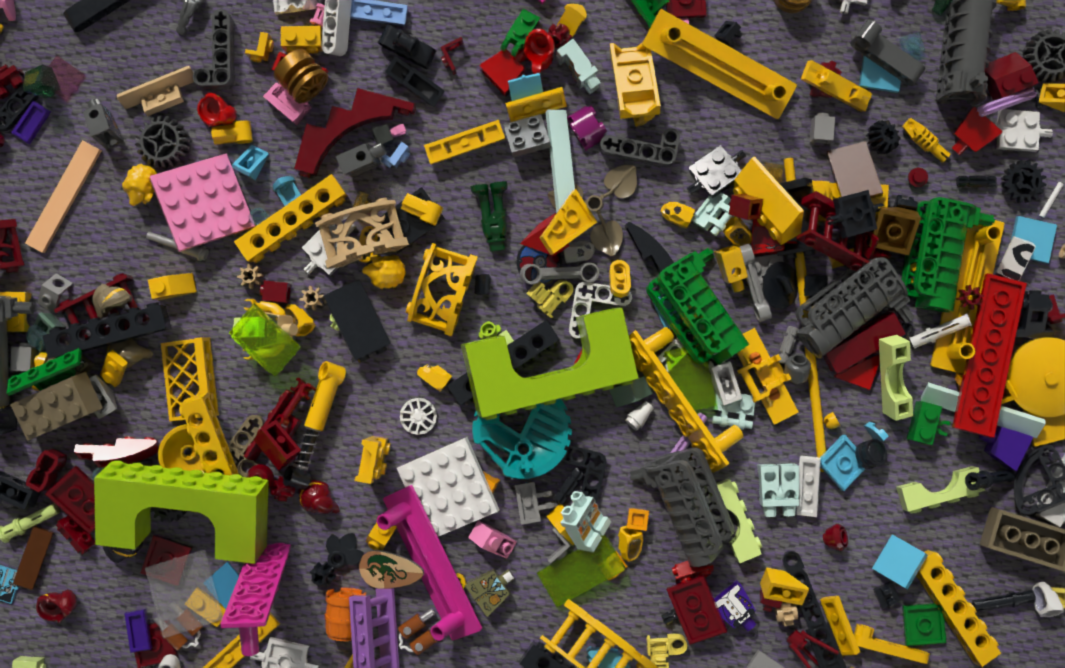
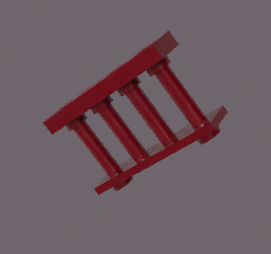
(824, 206)
(67, 306)

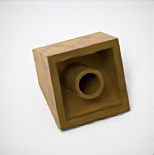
(896, 229)

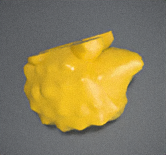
(138, 184)
(385, 271)

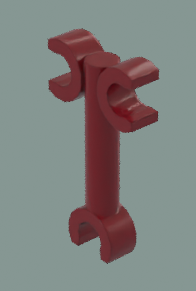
(300, 391)

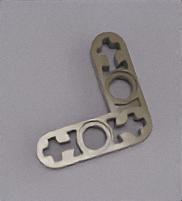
(239, 449)

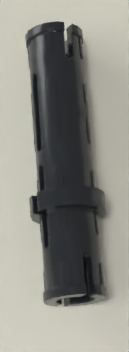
(1012, 599)

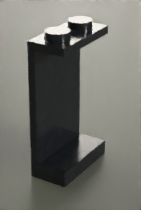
(797, 190)
(357, 321)

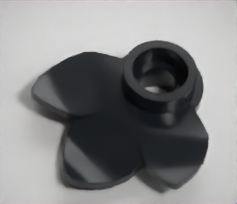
(345, 549)

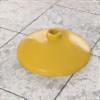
(172, 450)

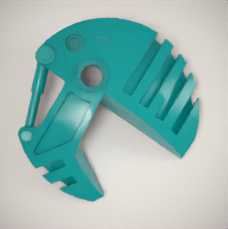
(543, 435)

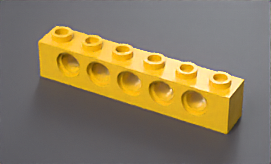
(247, 242)
(217, 443)
(988, 646)

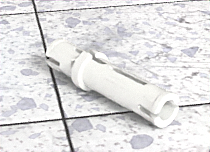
(918, 340)

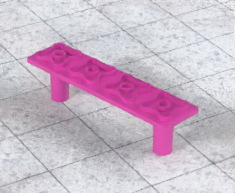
(426, 550)
(255, 595)

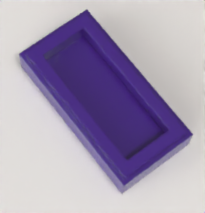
(31, 122)
(138, 630)

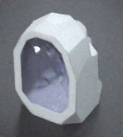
(1047, 601)

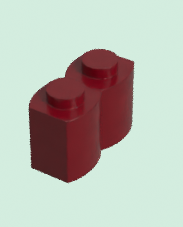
(46, 470)

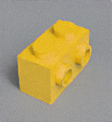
(301, 37)

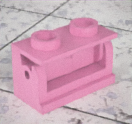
(286, 104)

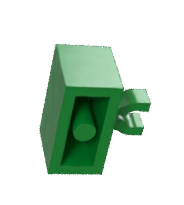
(925, 423)

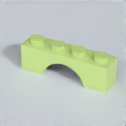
(896, 399)
(914, 495)
(744, 543)

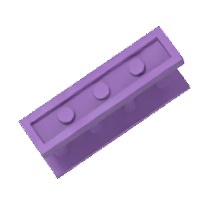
(362, 630)

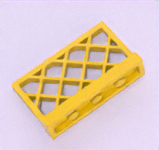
(204, 372)

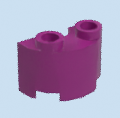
(586, 127)

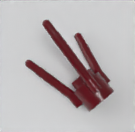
(797, 643)

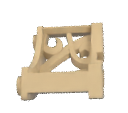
(386, 244)

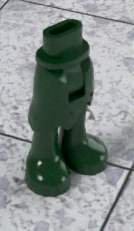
(493, 224)

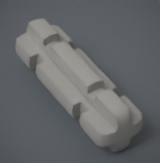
(788, 343)

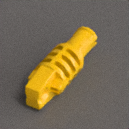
(925, 139)

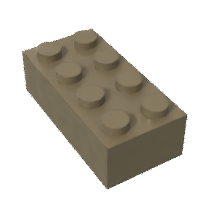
(56, 406)
(1024, 538)

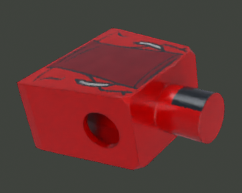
(763, 243)

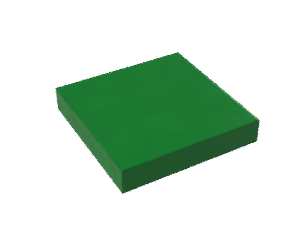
(923, 624)

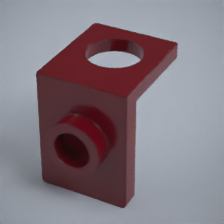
(448, 47)
(873, 252)
(1054, 315)

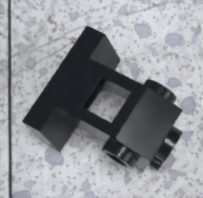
(1035, 302)

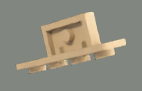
(158, 93)

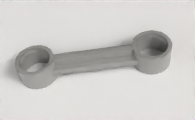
(560, 273)
(760, 305)

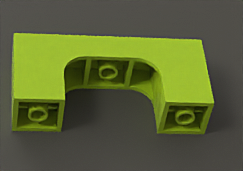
(603, 363)
(230, 501)

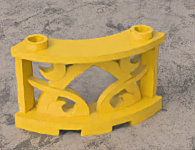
(450, 314)

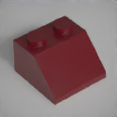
(1009, 76)

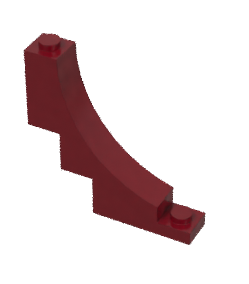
(366, 108)

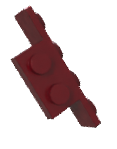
(253, 449)

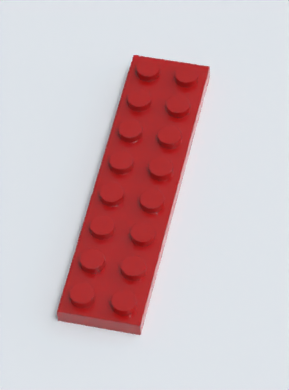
(993, 343)

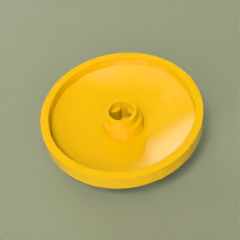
(1039, 376)

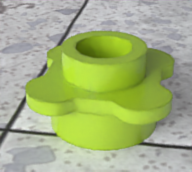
(489, 326)

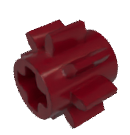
(560, 34)
(975, 297)
(280, 490)

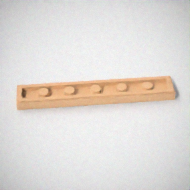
(63, 196)

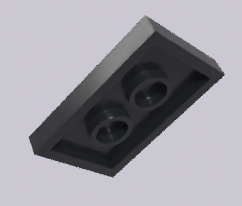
(411, 225)

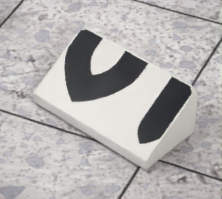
(1016, 258)

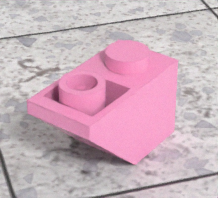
(492, 539)

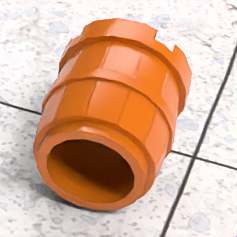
(338, 613)

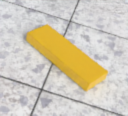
(536, 104)
(840, 625)

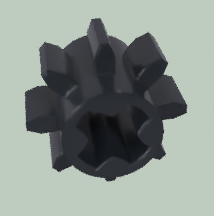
(322, 574)

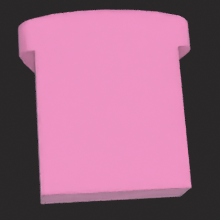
(9, 9)

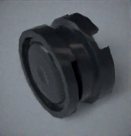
(871, 454)

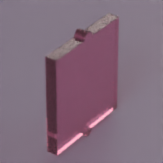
(67, 77)

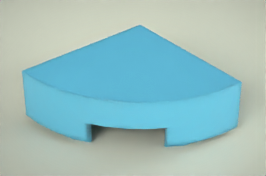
(875, 433)

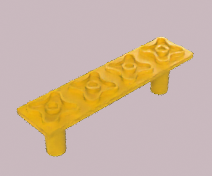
(719, 64)
(978, 259)
(676, 402)

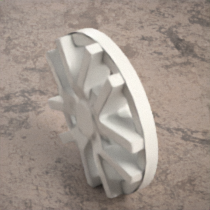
(418, 416)

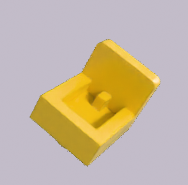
(265, 46)
(379, 538)

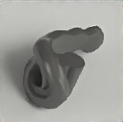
(188, 9)

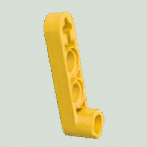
(863, 636)

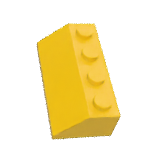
(779, 210)

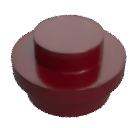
(918, 177)

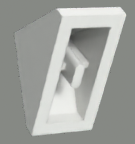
(725, 383)

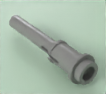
(200, 253)

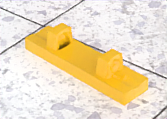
(836, 86)
(464, 142)

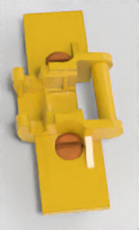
(771, 375)

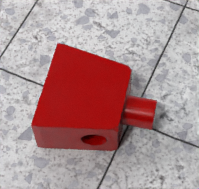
(502, 68)
(975, 132)

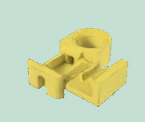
(548, 300)
(660, 646)

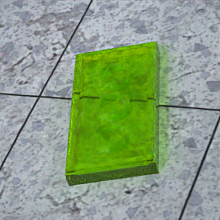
(580, 571)

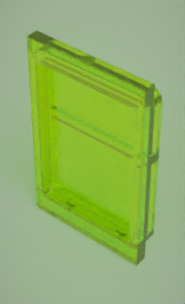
(264, 340)
(691, 378)

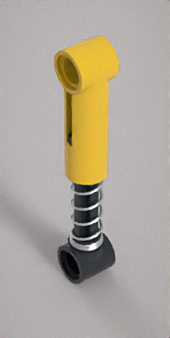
(329, 376)

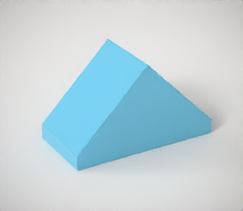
(251, 162)

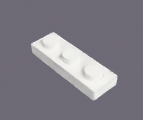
(809, 486)

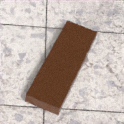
(33, 557)

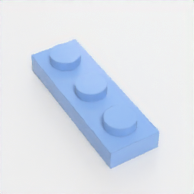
(379, 12)

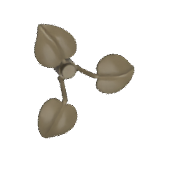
(609, 235)

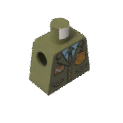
(490, 589)

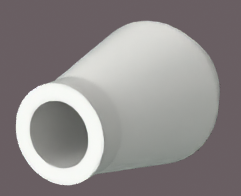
(638, 417)

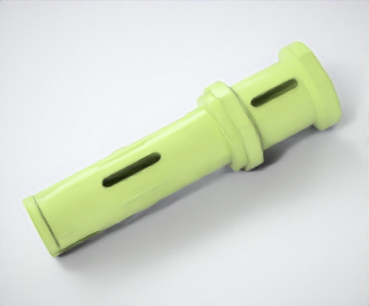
(20, 526)

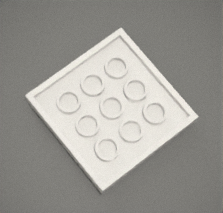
(450, 486)

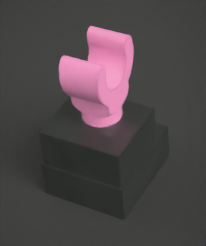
(385, 136)

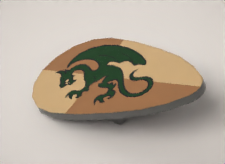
(388, 570)

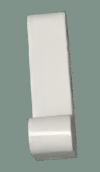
(336, 26)

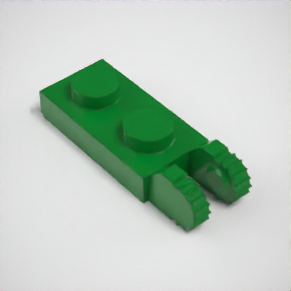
(519, 31)

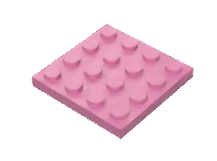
(202, 202)

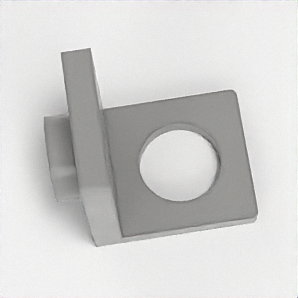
(50, 294)
(561, 551)

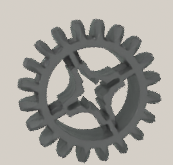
(1039, 45)
(178, 146)

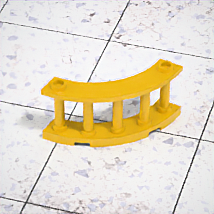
(593, 625)

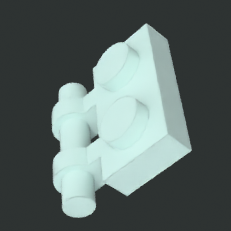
(710, 211)
(742, 406)

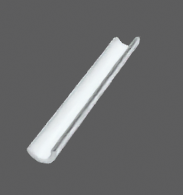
(1050, 201)

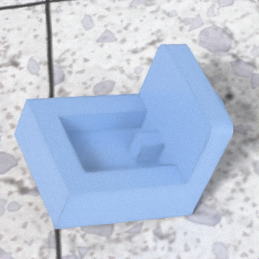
(400, 155)

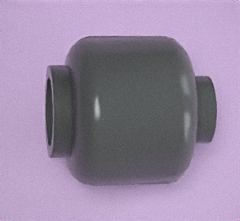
(798, 368)

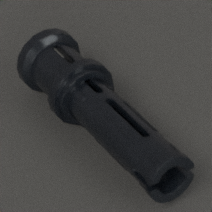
(986, 480)

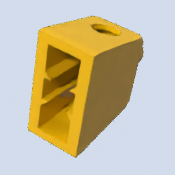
(727, 260)

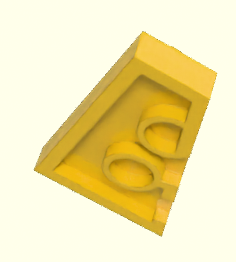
(568, 223)

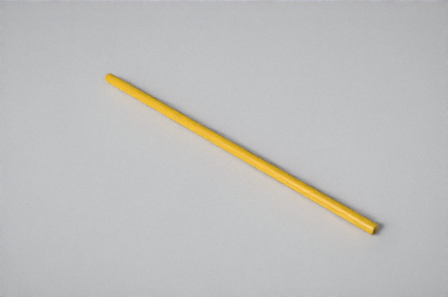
(813, 377)

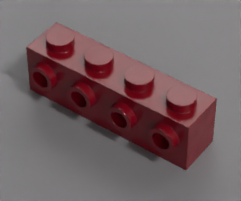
(863, 342)

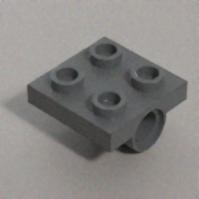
(527, 135)

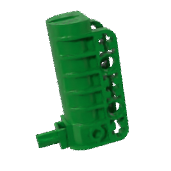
(940, 251)
(697, 309)

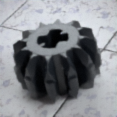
(883, 137)

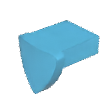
(286, 189)

